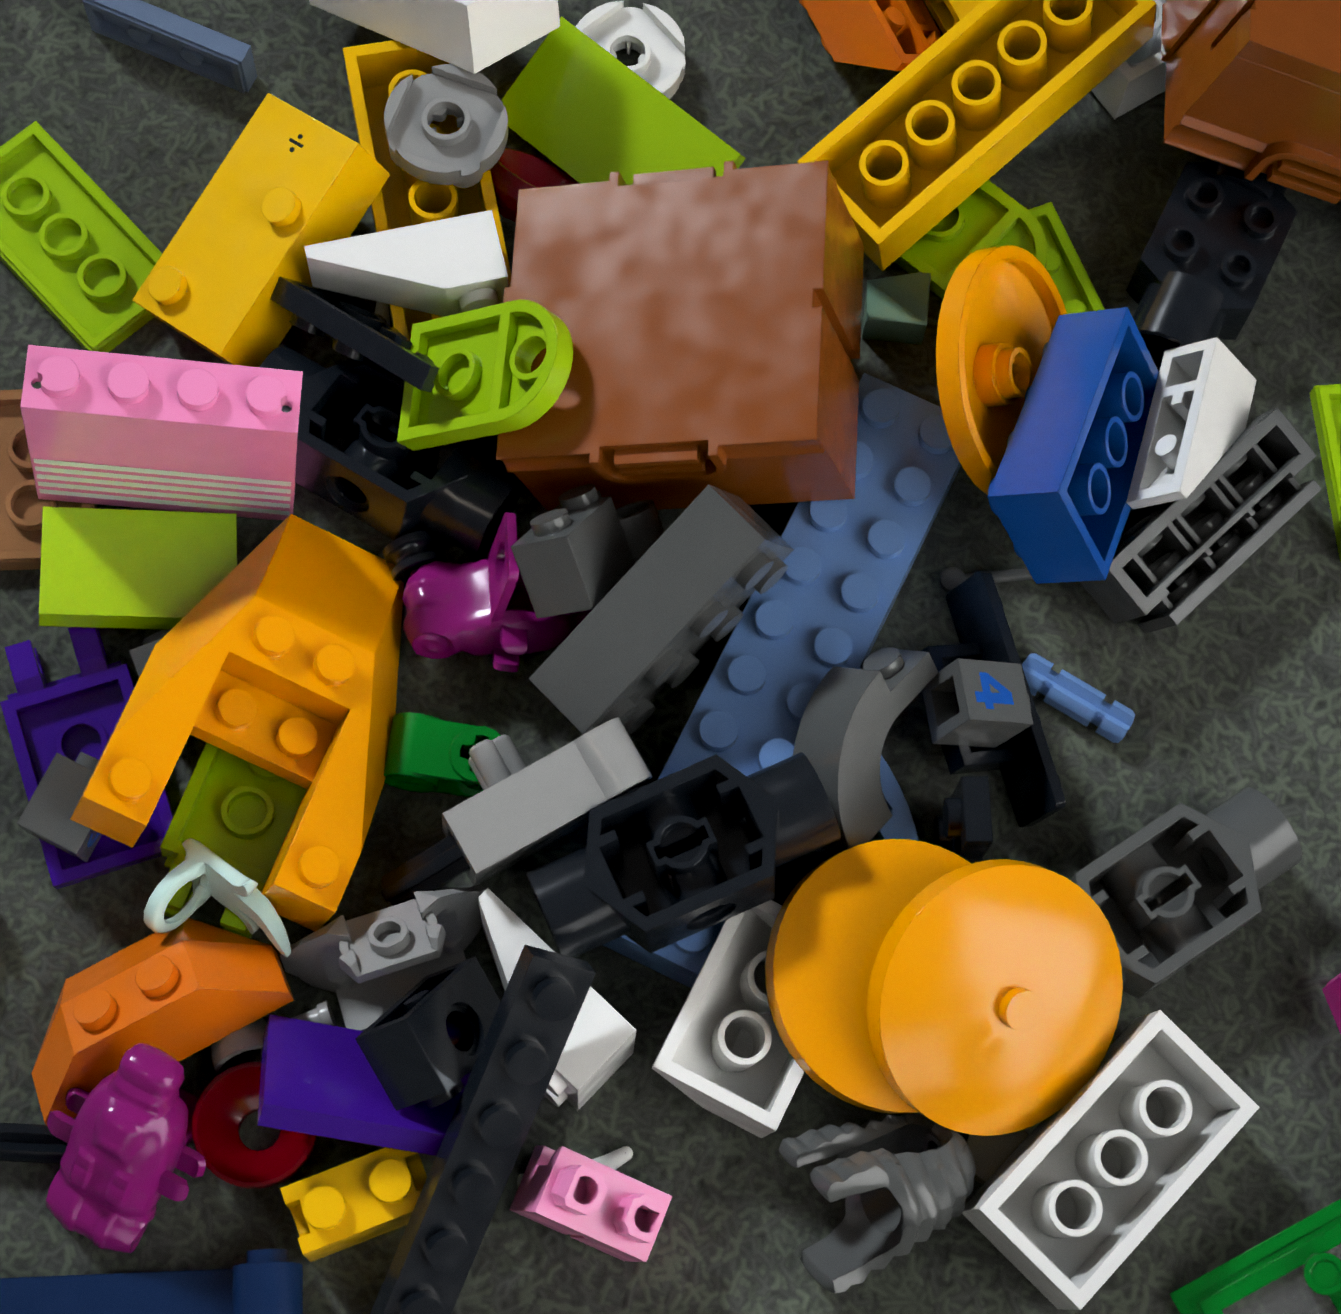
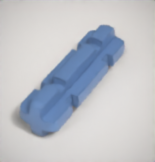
(1077, 698)

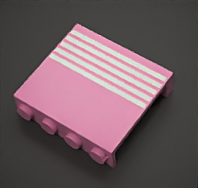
(161, 432)

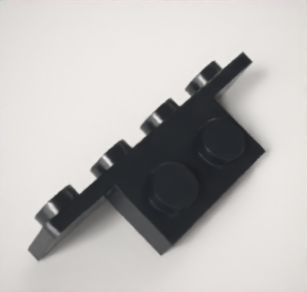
(1025, 758)

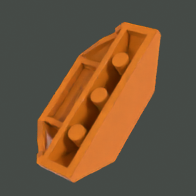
(873, 31)
(162, 992)

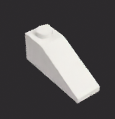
(422, 267)
(1192, 421)

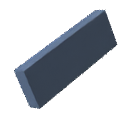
(174, 40)

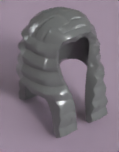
(897, 1187)

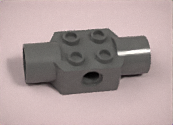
(1188, 883)

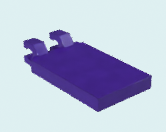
(70, 719)
(325, 1087)

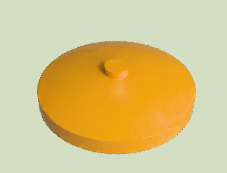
(989, 350)
(825, 957)
(994, 997)

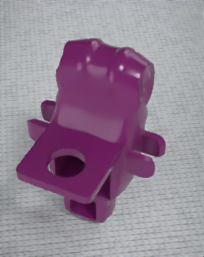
(480, 608)
(124, 1150)

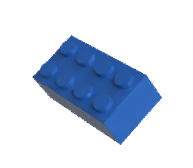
(1076, 447)

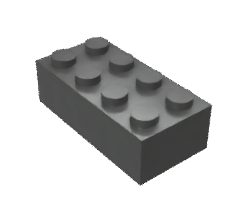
(663, 613)

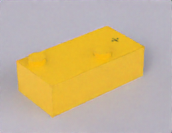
(273, 194)

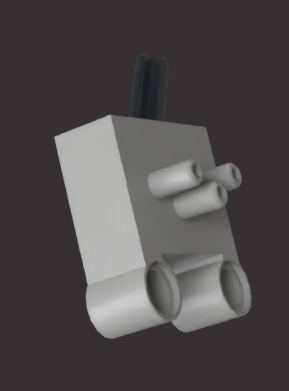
(521, 807)

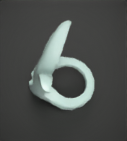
(224, 883)

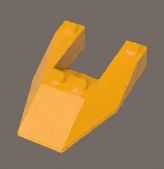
(289, 673)

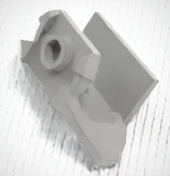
(388, 951)

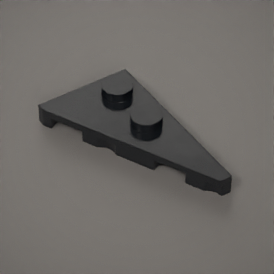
(356, 330)

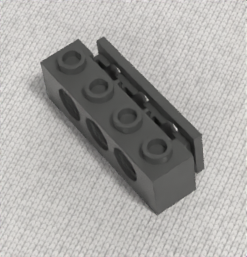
(1179, 532)

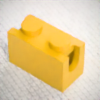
(355, 1201)

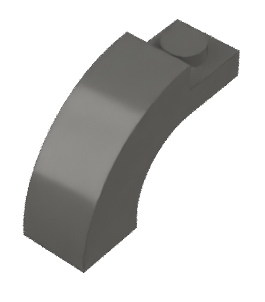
(846, 734)

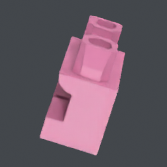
(591, 1203)

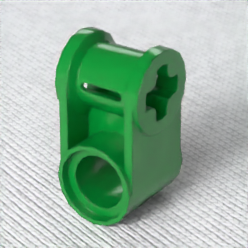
(432, 754)

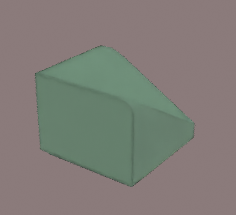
(897, 308)

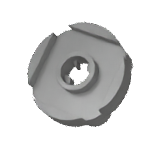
(452, 157)

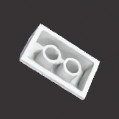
(725, 1039)

